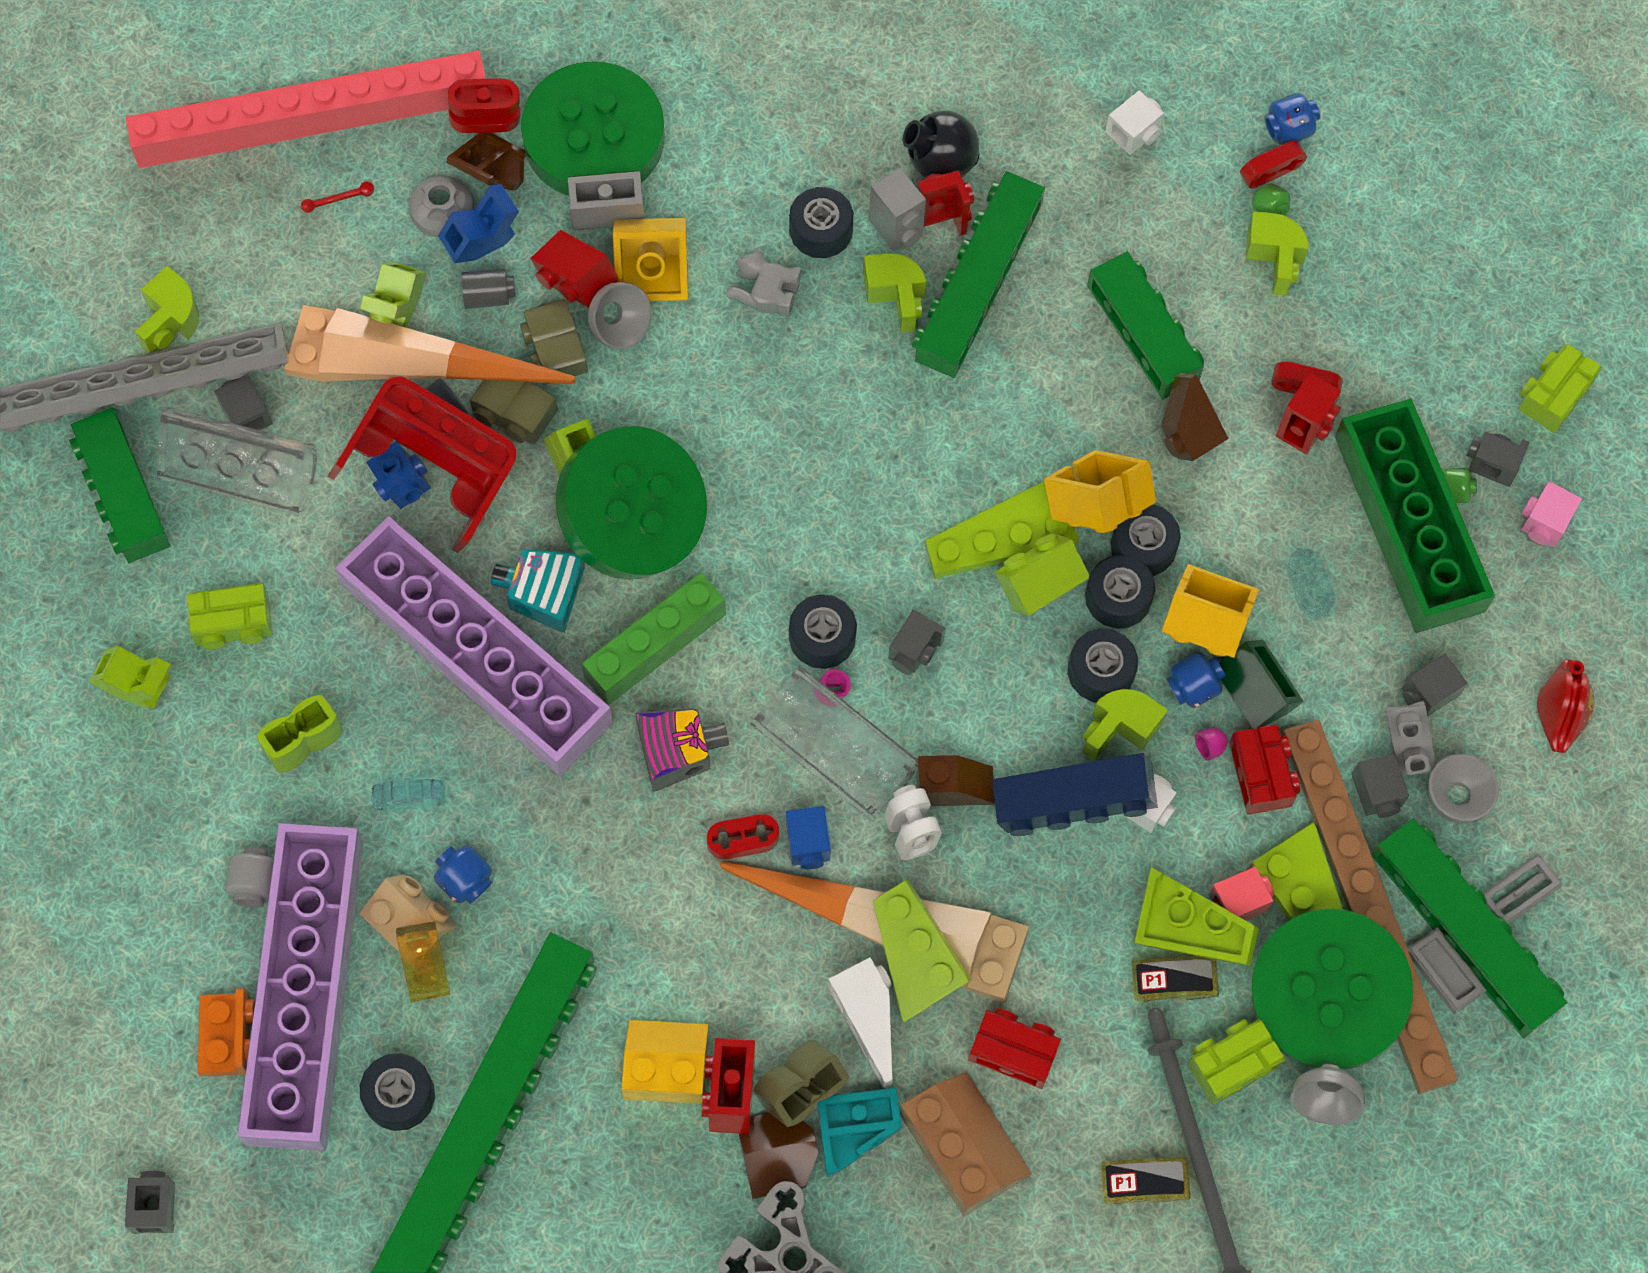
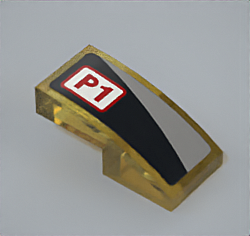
(1175, 978)
(1145, 1180)

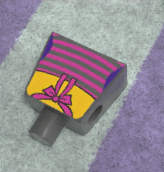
(677, 744)

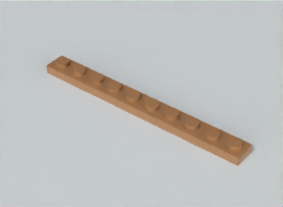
(1364, 891)

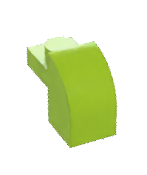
(1280, 241)
(895, 279)
(395, 294)
(173, 308)
(131, 677)
(1125, 713)

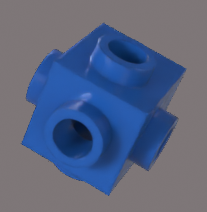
(399, 475)

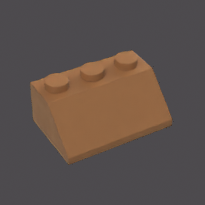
(964, 1142)

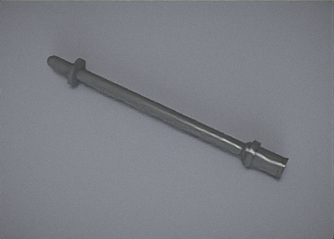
(1166, 1050)

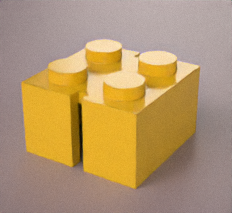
(1103, 493)
(1210, 611)

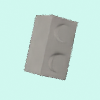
(605, 197)
(897, 210)

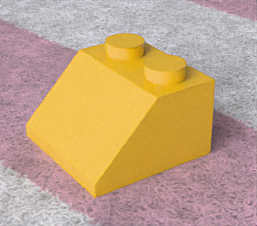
(652, 256)
(665, 1061)

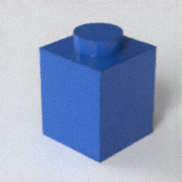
(808, 837)

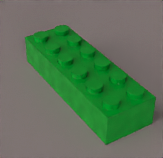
(1414, 515)

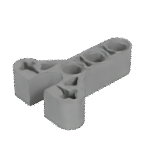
(793, 1235)

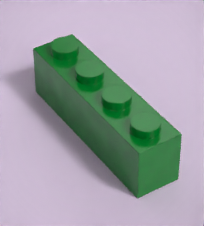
(1144, 322)
(120, 486)

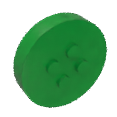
(592, 123)
(631, 502)
(1332, 988)

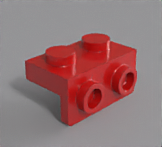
(947, 199)

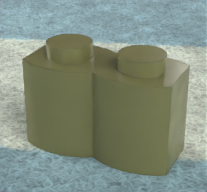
(554, 338)
(515, 406)
(797, 1086)

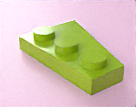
(1299, 874)
(916, 951)

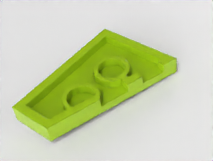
(1190, 924)

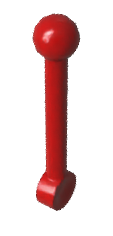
(365, 189)

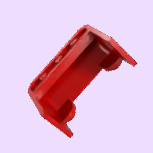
(440, 435)

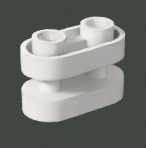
(908, 815)

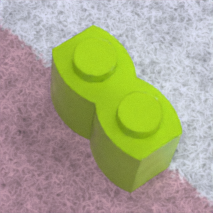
(292, 737)

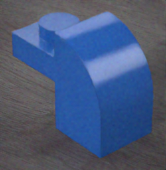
(481, 230)

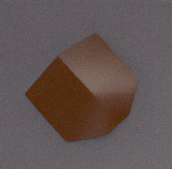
(490, 160)
(777, 1153)

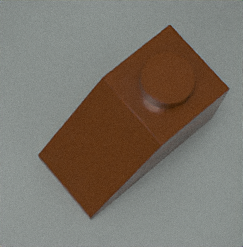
(1190, 420)
(955, 780)

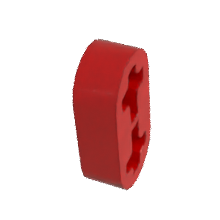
(1273, 164)
(1290, 375)
(745, 845)

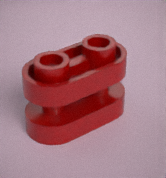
(484, 105)

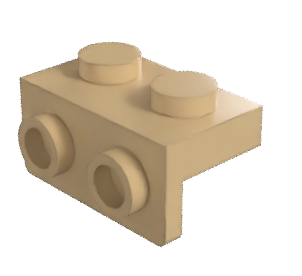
(402, 904)

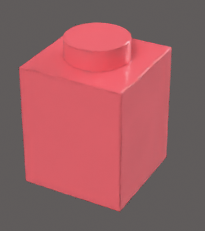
(1244, 894)

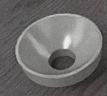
(431, 217)
(632, 317)
(1474, 777)
(1328, 1102)

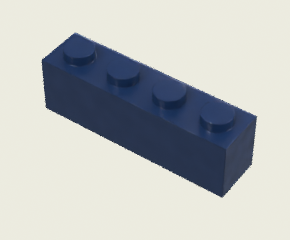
(1075, 794)

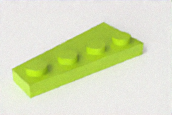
(996, 534)

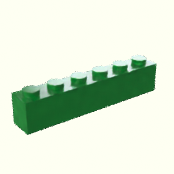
(979, 274)
(1481, 939)

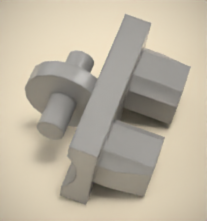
(1411, 738)

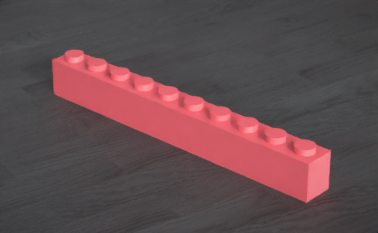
(298, 110)

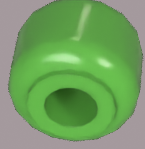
(1271, 199)
(1460, 484)

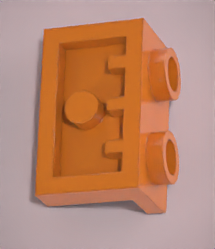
(224, 1033)

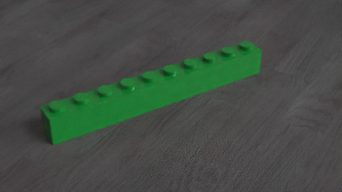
(488, 1110)

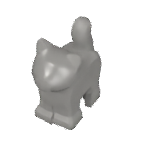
(770, 283)

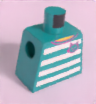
(542, 585)

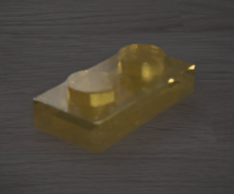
(423, 961)

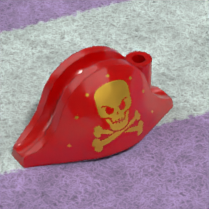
(1565, 705)

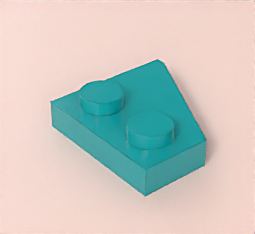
(856, 1125)

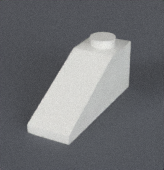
(865, 1005)

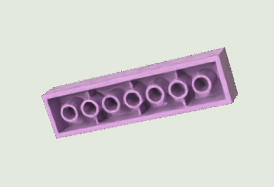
(474, 646)
(301, 988)

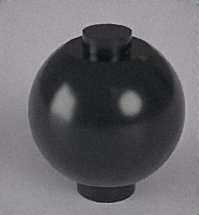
(942, 144)

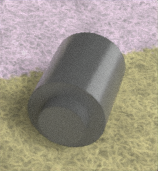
(487, 288)

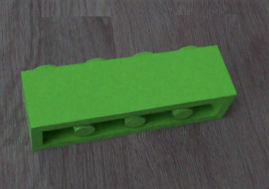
(654, 638)

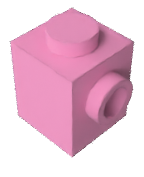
(1549, 514)

